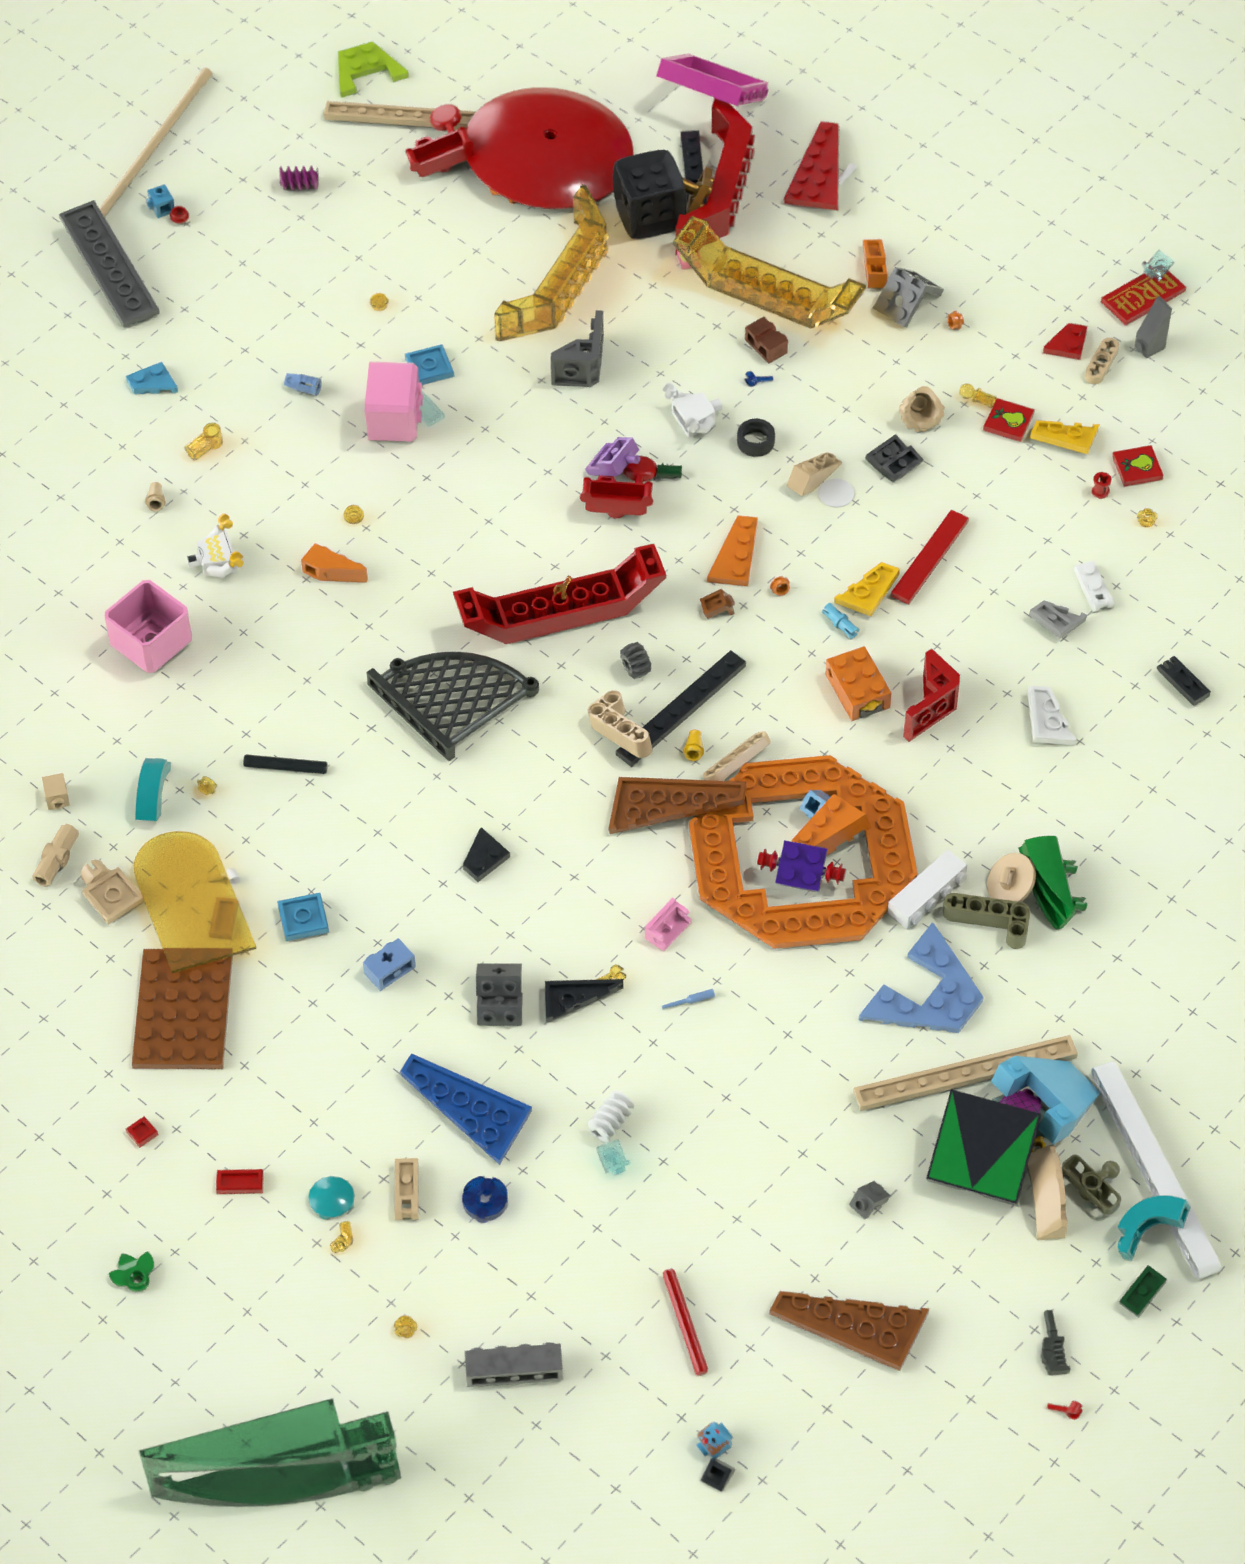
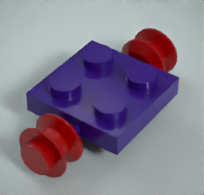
(801, 866)

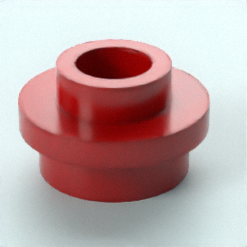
(179, 215)

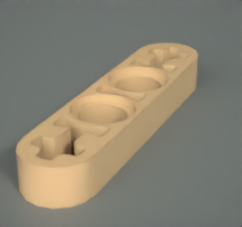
(737, 757)

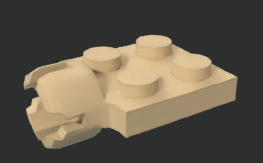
(109, 891)

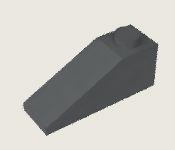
(1154, 329)

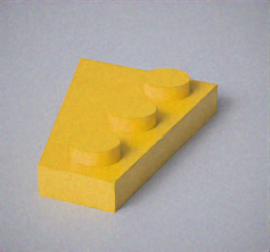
(869, 591)

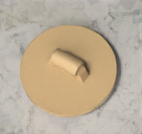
(1011, 878)

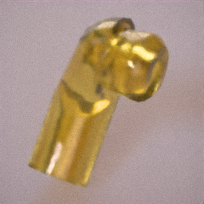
(344, 1240)

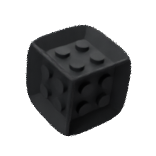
(649, 193)

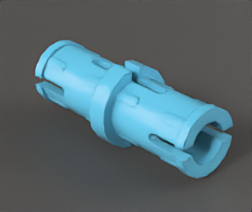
(840, 620)

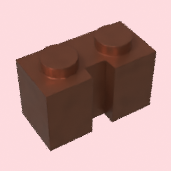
(765, 340)

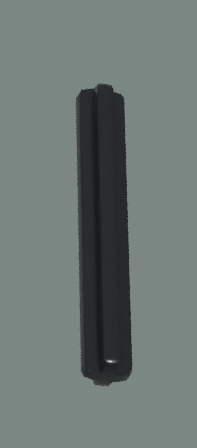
(287, 764)

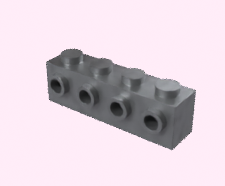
(513, 1364)

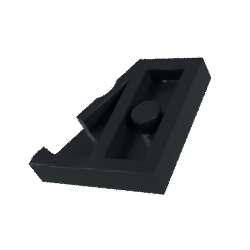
(484, 856)

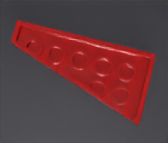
(818, 173)

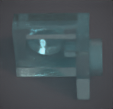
(1157, 265)
(612, 1157)

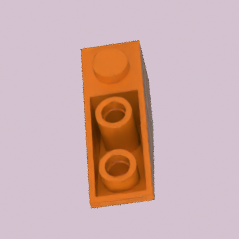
(329, 566)

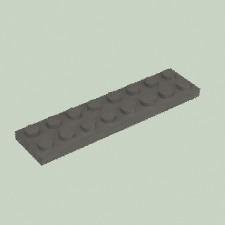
(109, 264)

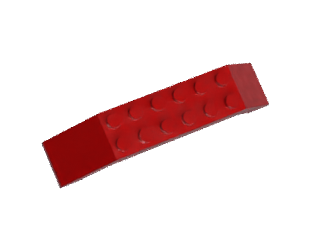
(731, 170)
(588, 601)

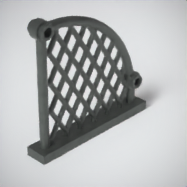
(444, 743)

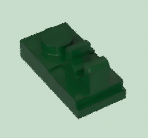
(1143, 1291)

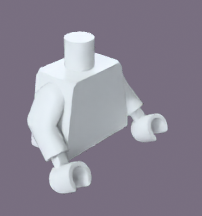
(692, 410)

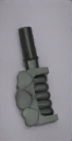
(1052, 1348)

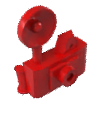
(443, 152)
(621, 498)

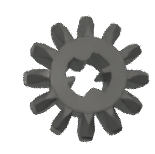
(635, 660)

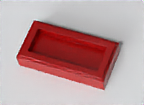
(240, 1181)

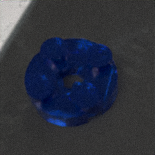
(488, 1210)

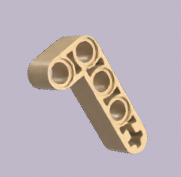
(608, 719)

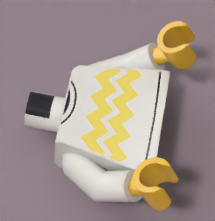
(216, 552)

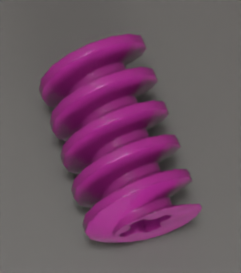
(299, 178)

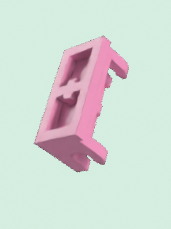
(667, 924)

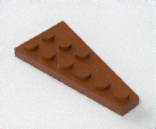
(660, 800)
(861, 1326)

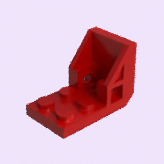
(939, 696)

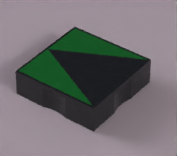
(983, 1147)

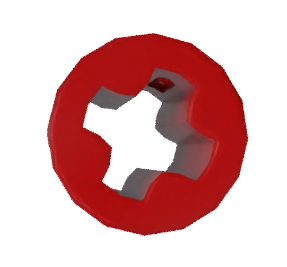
(1101, 485)

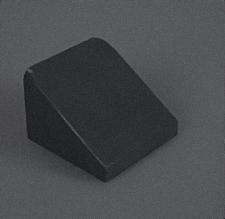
(717, 1474)

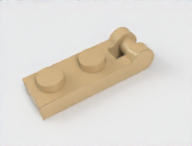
(406, 1188)

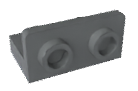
(499, 1010)

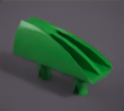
(1051, 881)

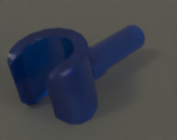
(752, 380)

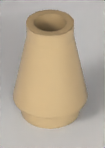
(155, 498)

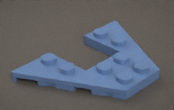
(947, 1006)

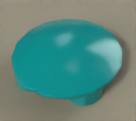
(331, 1197)

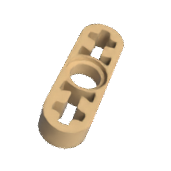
(1102, 354)

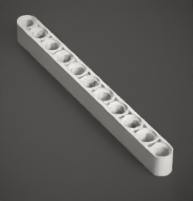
(1153, 1165)

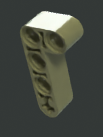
(961, 909)

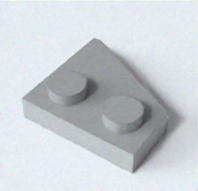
(1056, 618)

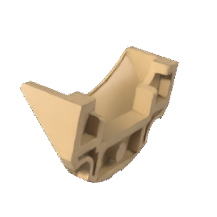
(1048, 1193)

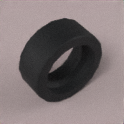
(751, 448)

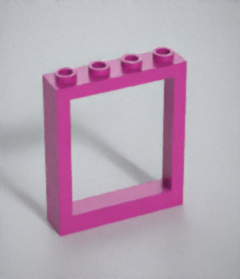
(712, 79)

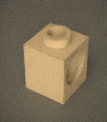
(55, 791)

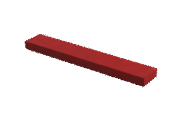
(929, 557)

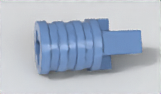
(298, 382)

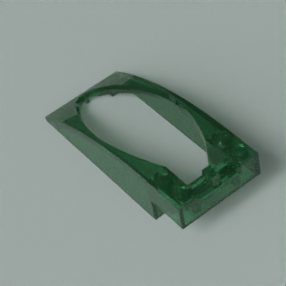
(277, 1459)

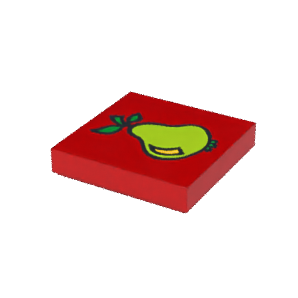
(1008, 419)
(1137, 465)

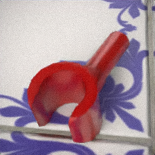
(1072, 1411)

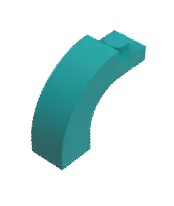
(150, 788)
(1146, 1214)

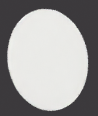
(836, 492)

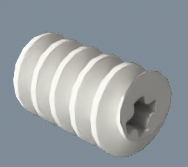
(609, 1115)

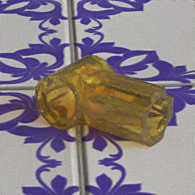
(209, 439)

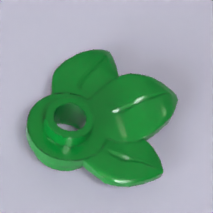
(131, 1270)

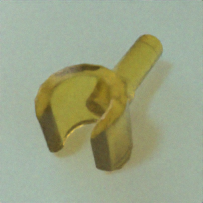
(562, 588)
(614, 973)

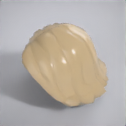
(921, 410)

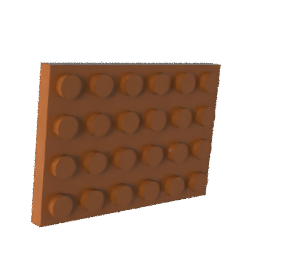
(181, 1014)

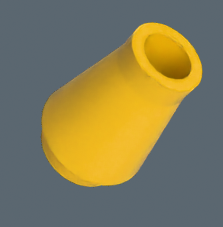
(693, 747)

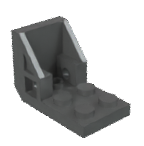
(574, 365)

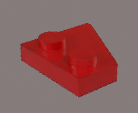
(1067, 342)

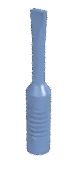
(693, 998)

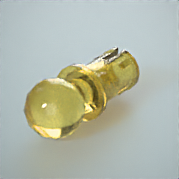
(968, 391)

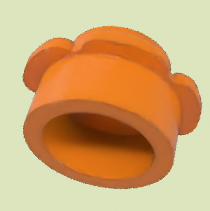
(955, 320)
(780, 585)

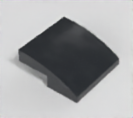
(894, 458)

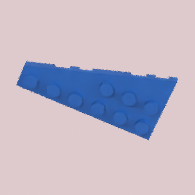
(477, 1110)

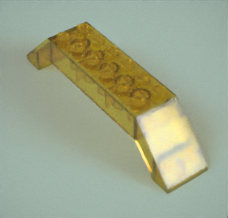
(563, 281)
(762, 282)

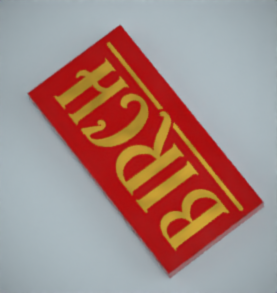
(1139, 294)

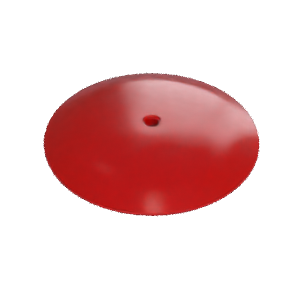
(546, 144)

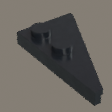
(569, 995)

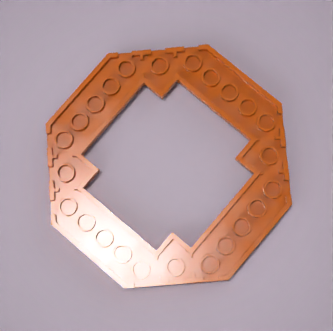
(814, 922)

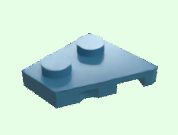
(151, 380)

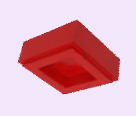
(141, 1131)

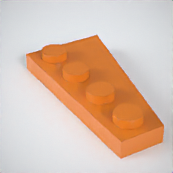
(736, 554)

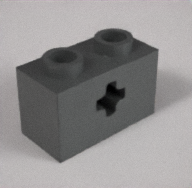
(498, 979)

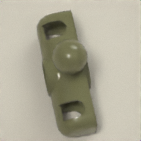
(1102, 1190)

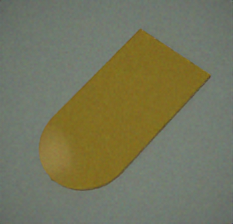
(190, 900)

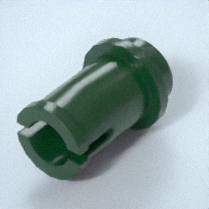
(669, 471)

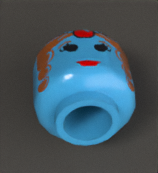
(714, 1440)

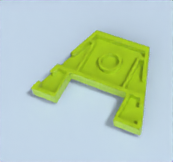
(363, 61)

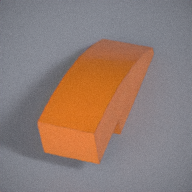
(875, 263)

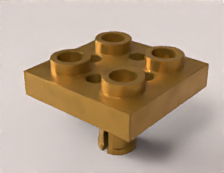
(698, 190)

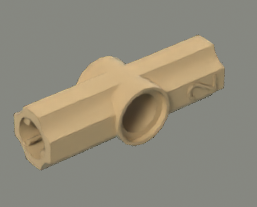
(55, 855)

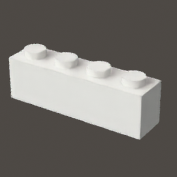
(927, 889)

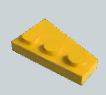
(1075, 437)

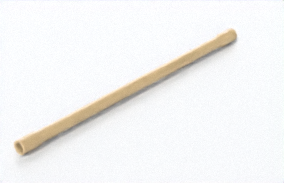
(199, 82)

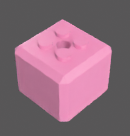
(393, 401)
(145, 615)

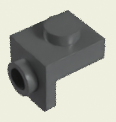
(868, 1198)

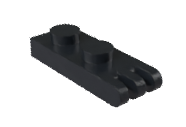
(1184, 680)

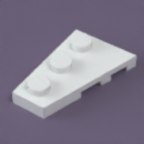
(1046, 718)

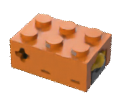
(858, 683)

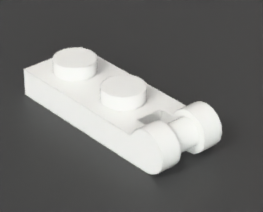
(1093, 586)

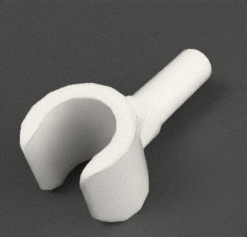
(233, 876)

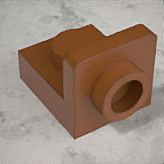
(717, 603)

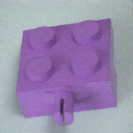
(614, 457)

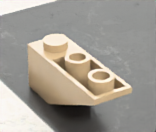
(812, 472)

